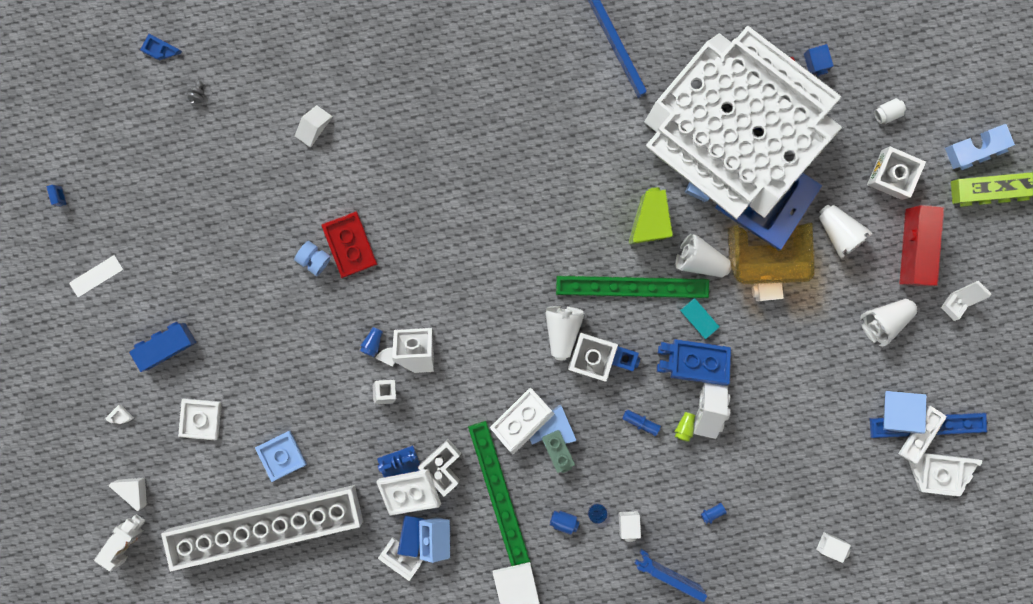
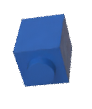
(818, 60)

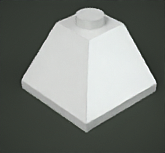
(414, 349)

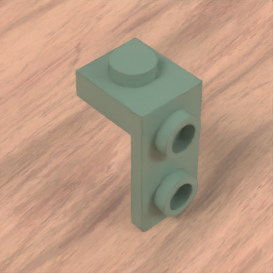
(558, 451)

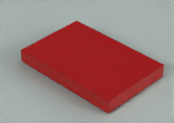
(349, 244)

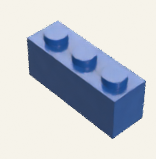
(162, 346)

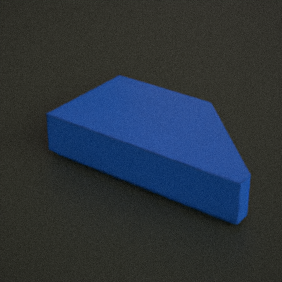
(158, 49)

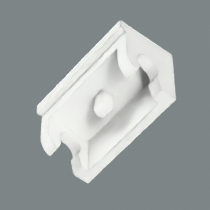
(404, 565)

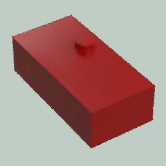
(921, 246)

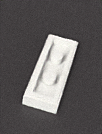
(918, 443)

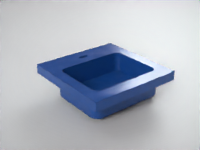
(778, 223)

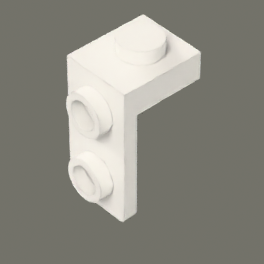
(959, 300)

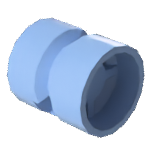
(311, 257)

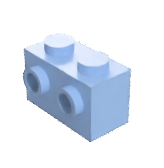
(434, 539)

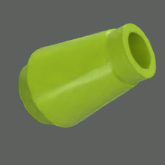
(685, 428)

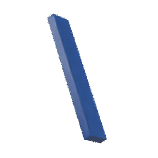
(618, 47)
(952, 425)

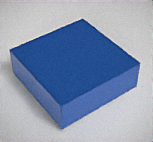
(56, 195)

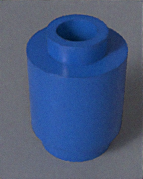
(564, 522)

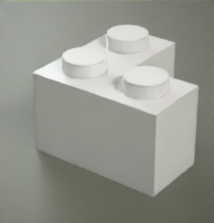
(712, 410)
(438, 467)

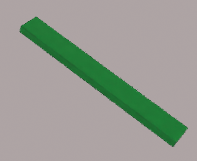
(632, 286)
(499, 493)

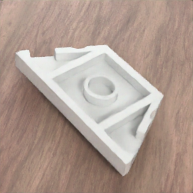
(944, 473)

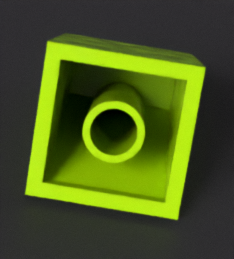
(652, 218)

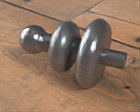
(196, 93)

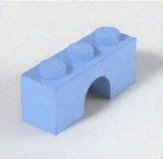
(994, 141)

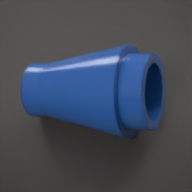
(371, 343)

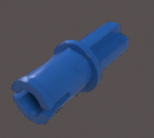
(641, 422)

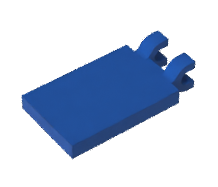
(696, 362)
(670, 577)

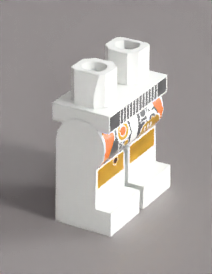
(113, 552)

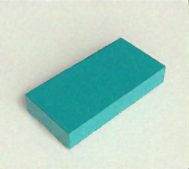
(699, 318)

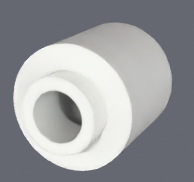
(890, 111)

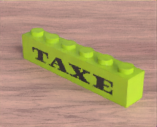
(992, 188)

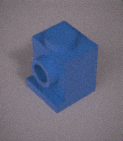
(633, 359)

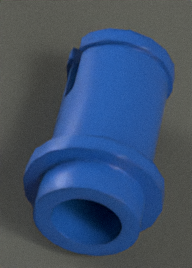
(713, 513)

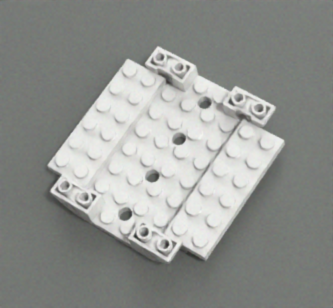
(718, 147)

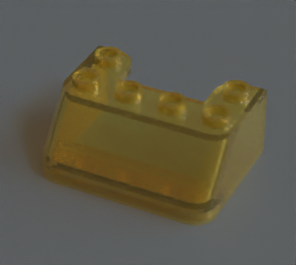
(768, 264)

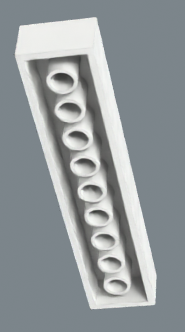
(262, 528)

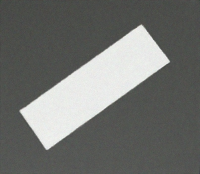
(96, 276)

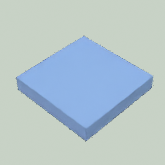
(905, 412)
(280, 456)

